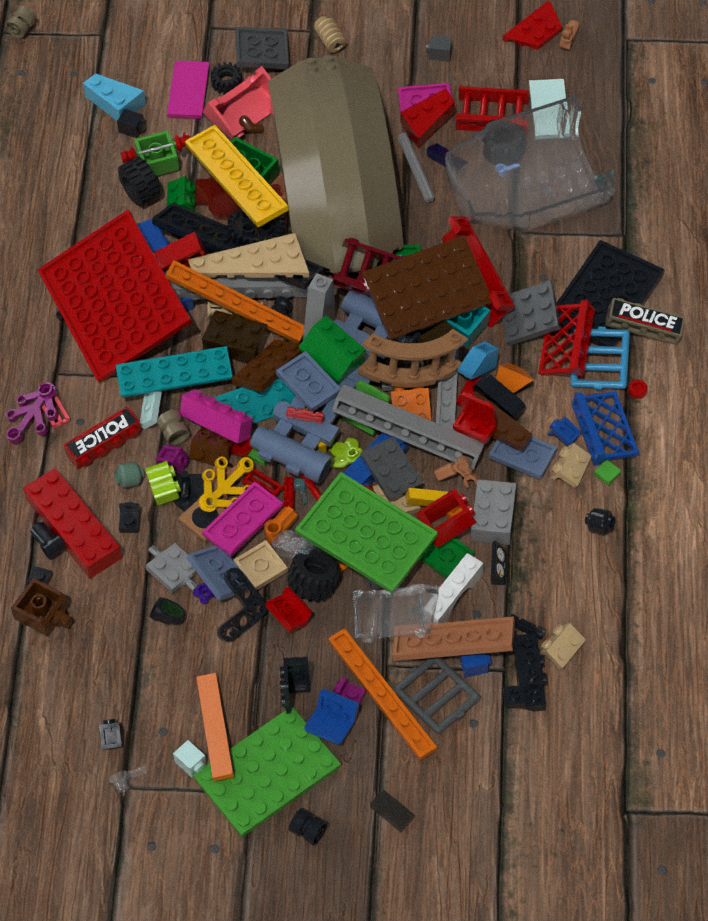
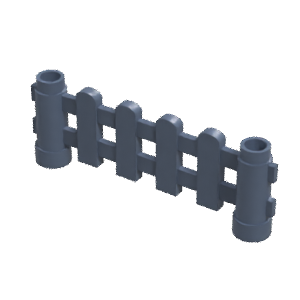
(302, 456)

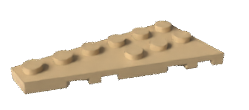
(255, 260)

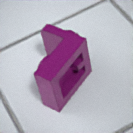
(174, 456)
(349, 690)

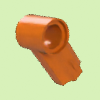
(281, 522)

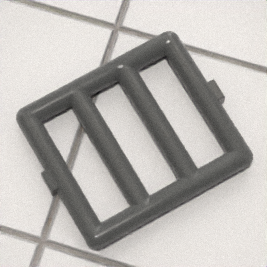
(426, 715)

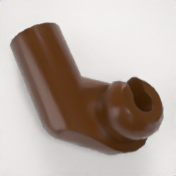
(249, 126)

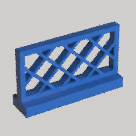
(589, 427)

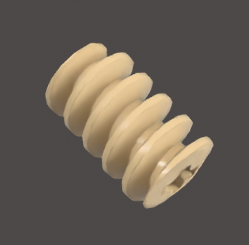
(330, 34)

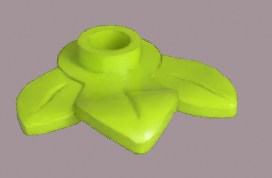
(345, 452)

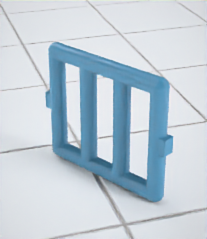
(623, 367)

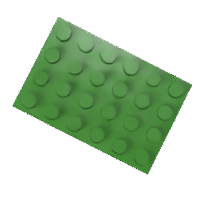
(366, 532)
(269, 772)

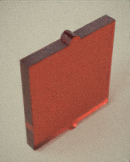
(206, 190)

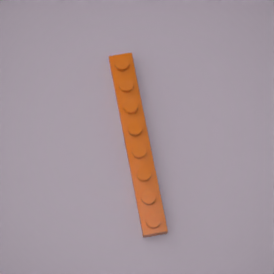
(235, 301)
(382, 694)

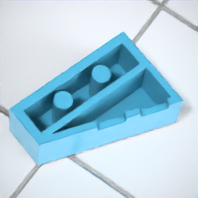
(113, 95)

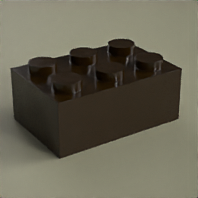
(240, 335)

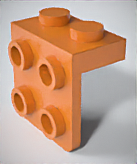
(413, 400)

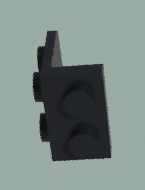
(296, 679)

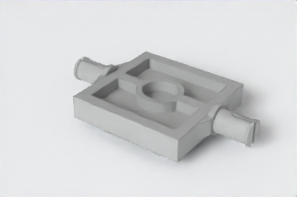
(172, 568)

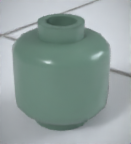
(128, 474)

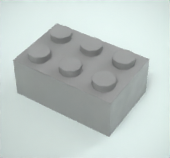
(493, 511)

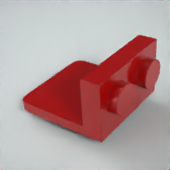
(476, 419)

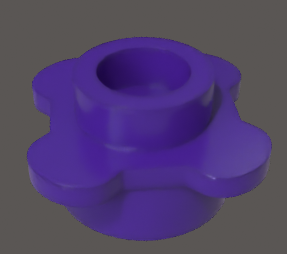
(199, 593)

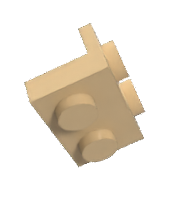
(571, 464)
(562, 644)

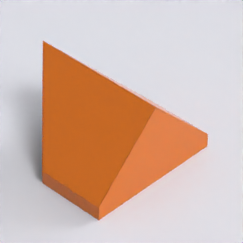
(513, 376)

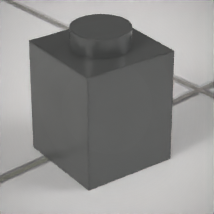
(439, 48)

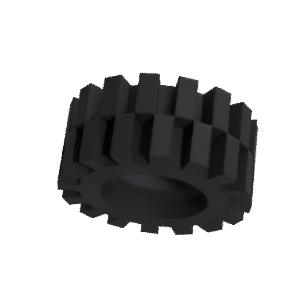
(222, 71)

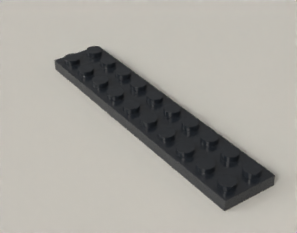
(216, 237)

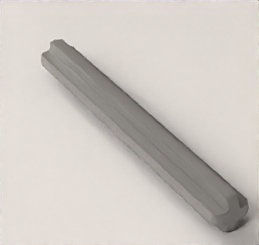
(416, 167)

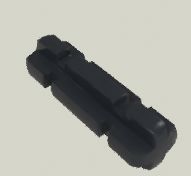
(528, 627)

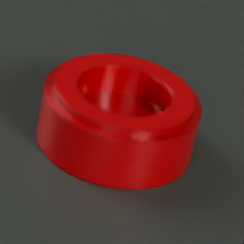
(637, 389)

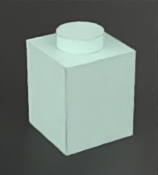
(189, 758)

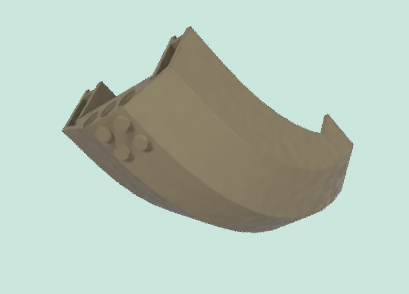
(335, 160)

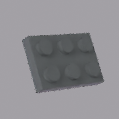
(391, 468)

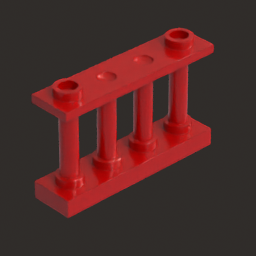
(476, 122)

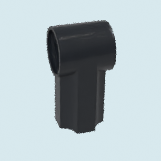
(49, 543)

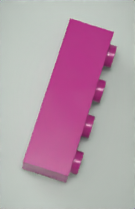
(216, 416)

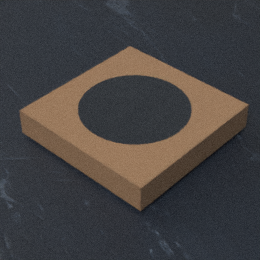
(197, 520)

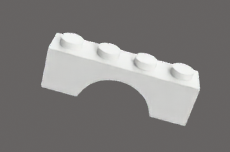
(462, 577)

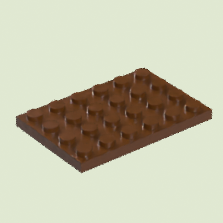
(427, 288)

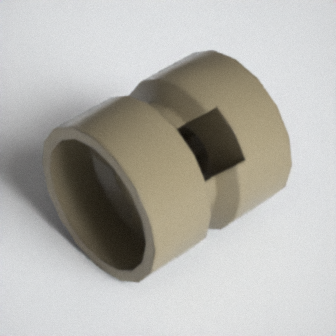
(20, 22)
(173, 427)

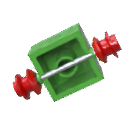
(157, 151)

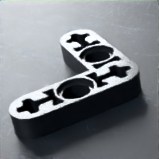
(247, 603)

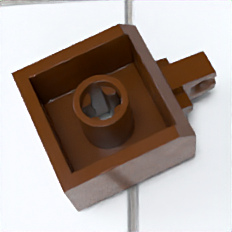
(41, 607)

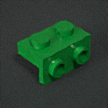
(181, 192)

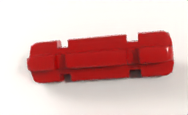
(305, 415)
(289, 492)

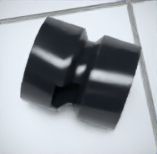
(309, 827)

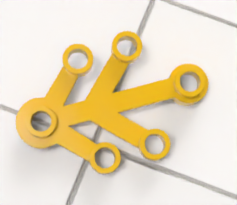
(223, 485)

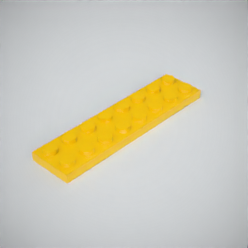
(236, 176)

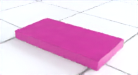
(188, 89)
(242, 519)

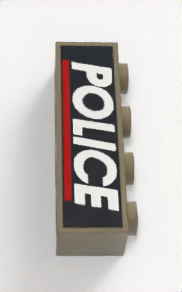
(645, 321)

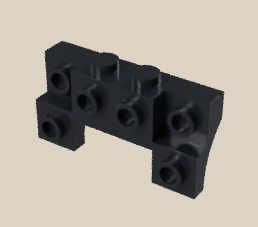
(530, 679)

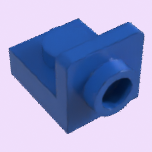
(564, 430)

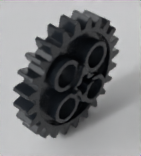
(244, 229)

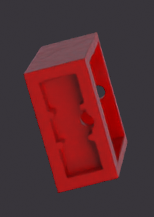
(455, 524)

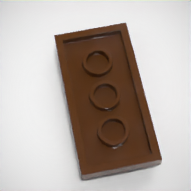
(262, 369)

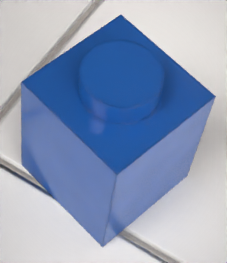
(475, 664)

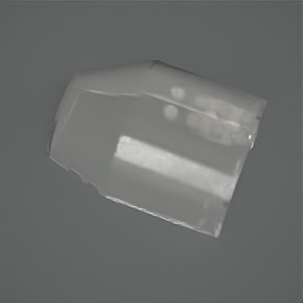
(526, 170)

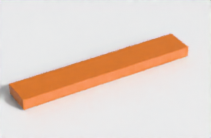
(215, 727)

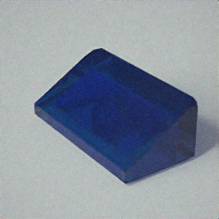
(437, 153)

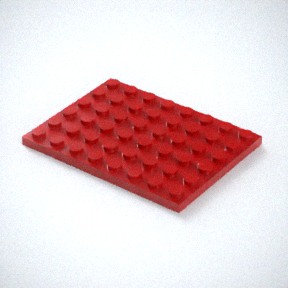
(114, 296)

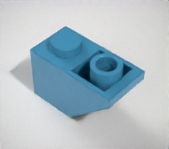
(479, 360)

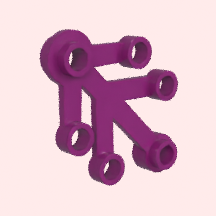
(31, 411)

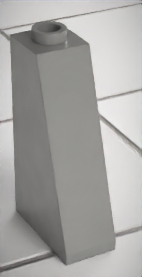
(319, 301)

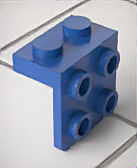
(332, 717)

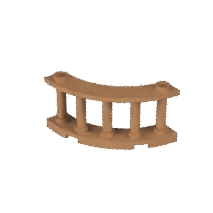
(416, 375)

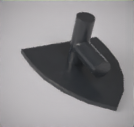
(191, 489)

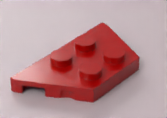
(536, 28)

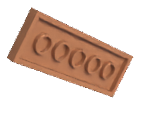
(458, 639)

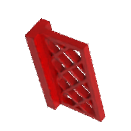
(581, 338)

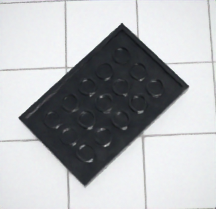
(605, 276)

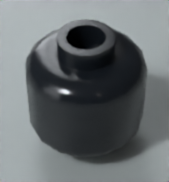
(600, 521)

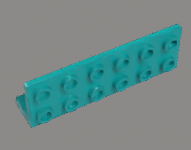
(174, 371)
(255, 403)

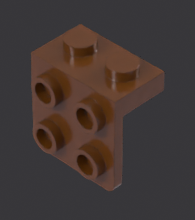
(209, 446)

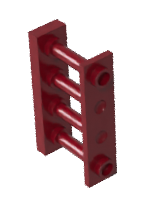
(358, 285)

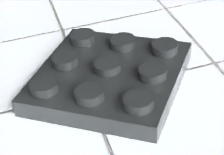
(261, 48)
(533, 313)

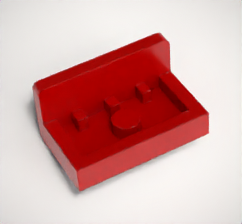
(289, 610)

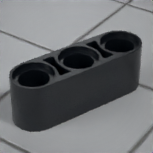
(499, 395)

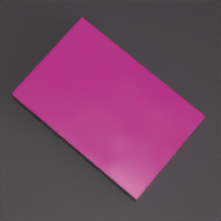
(412, 95)

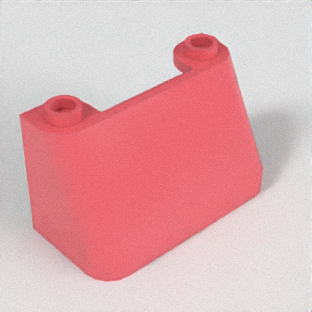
(247, 99)

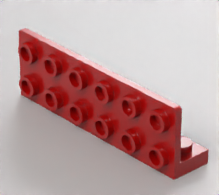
(498, 294)

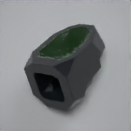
(167, 612)

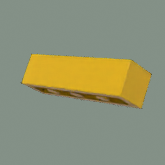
(422, 496)

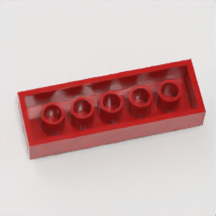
(74, 523)

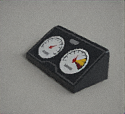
(498, 564)

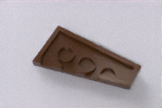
(508, 429)

